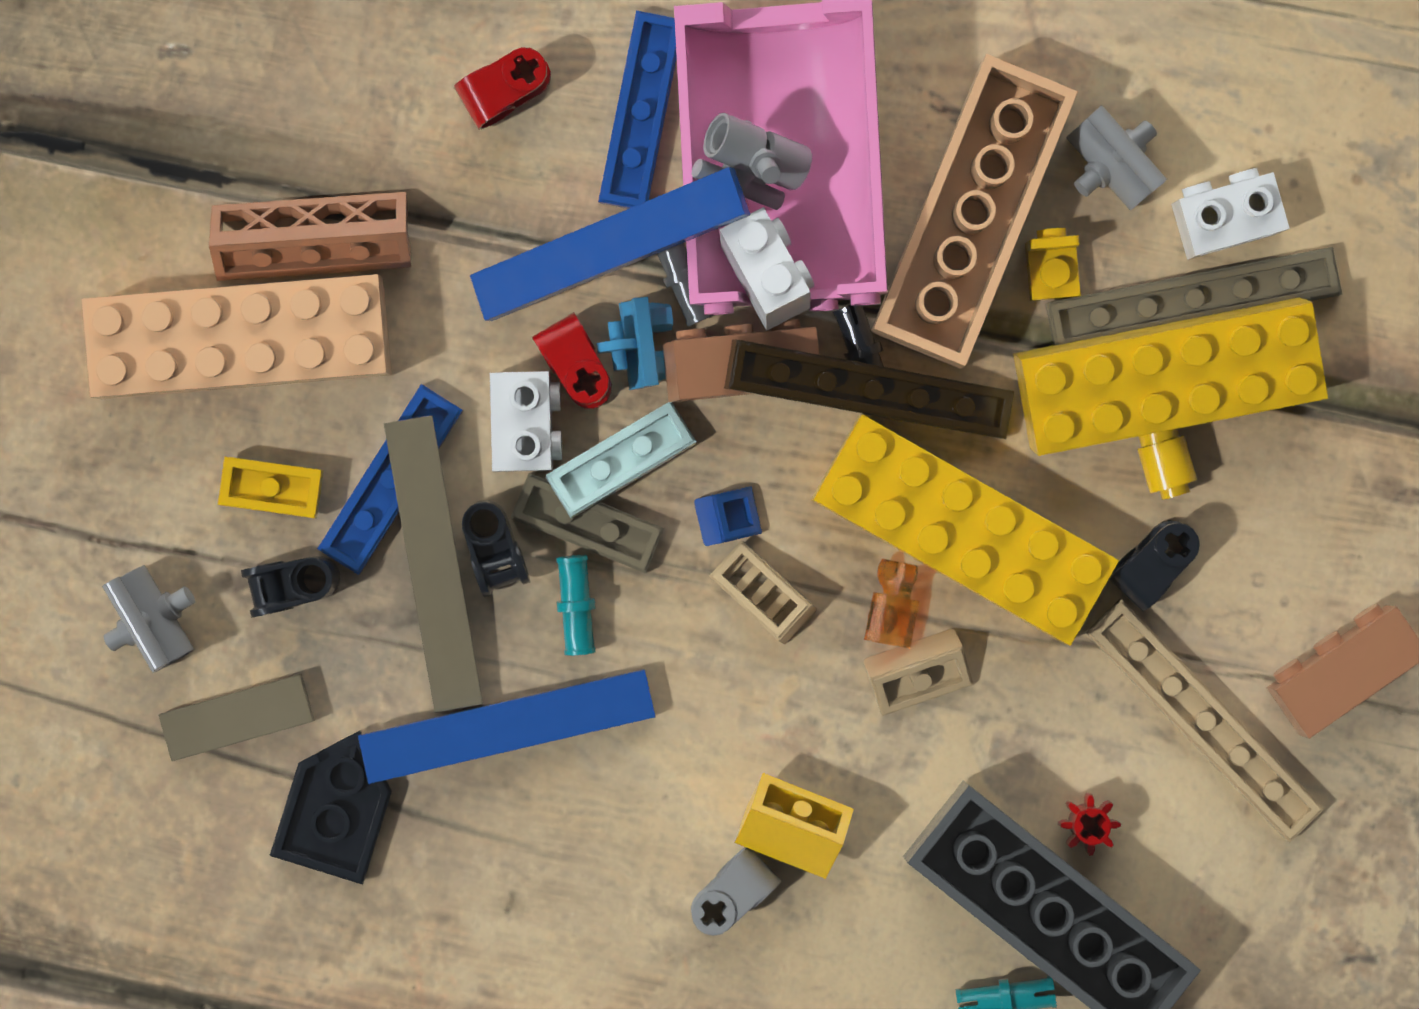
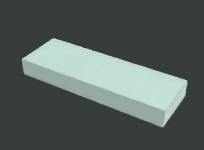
(620, 459)

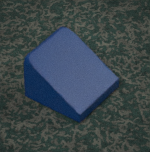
(727, 516)

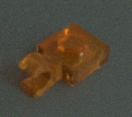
(893, 612)

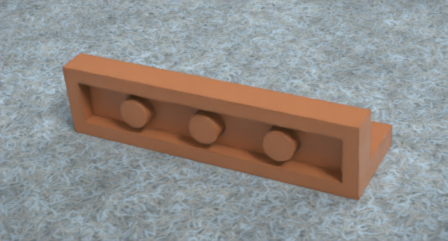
(309, 243)

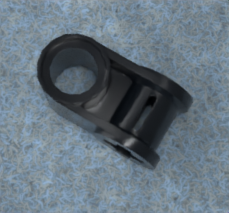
(494, 551)
(1149, 571)
(282, 585)

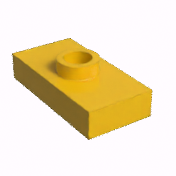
(270, 487)

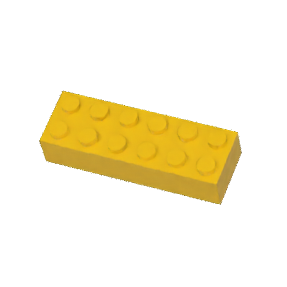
(1170, 376)
(965, 530)

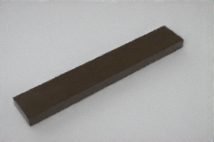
(868, 389)

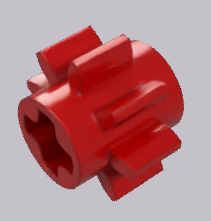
(1102, 821)

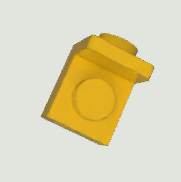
(1052, 265)

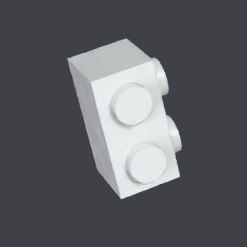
(1230, 214)
(766, 268)
(523, 421)

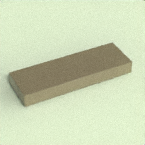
(596, 529)
(236, 717)

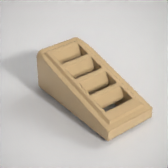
(794, 620)

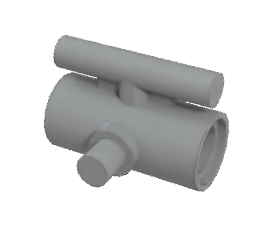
(1116, 158)
(757, 159)
(148, 618)

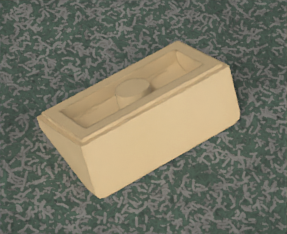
(919, 673)

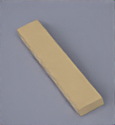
(1204, 720)

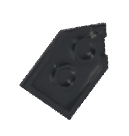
(332, 813)

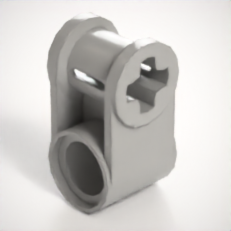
(740, 885)

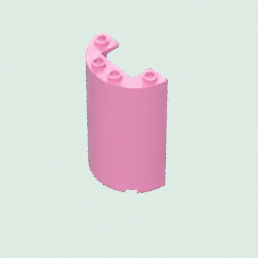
(811, 80)

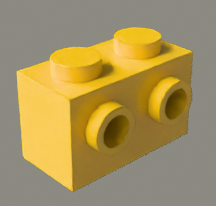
(794, 825)

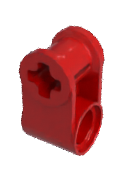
(495, 93)
(572, 356)

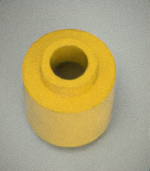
(1166, 463)

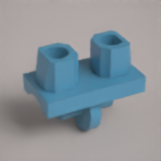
(633, 342)

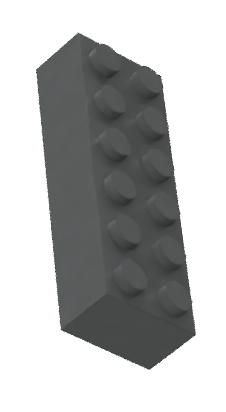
(1047, 908)

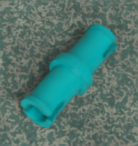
(576, 605)
(1010, 995)

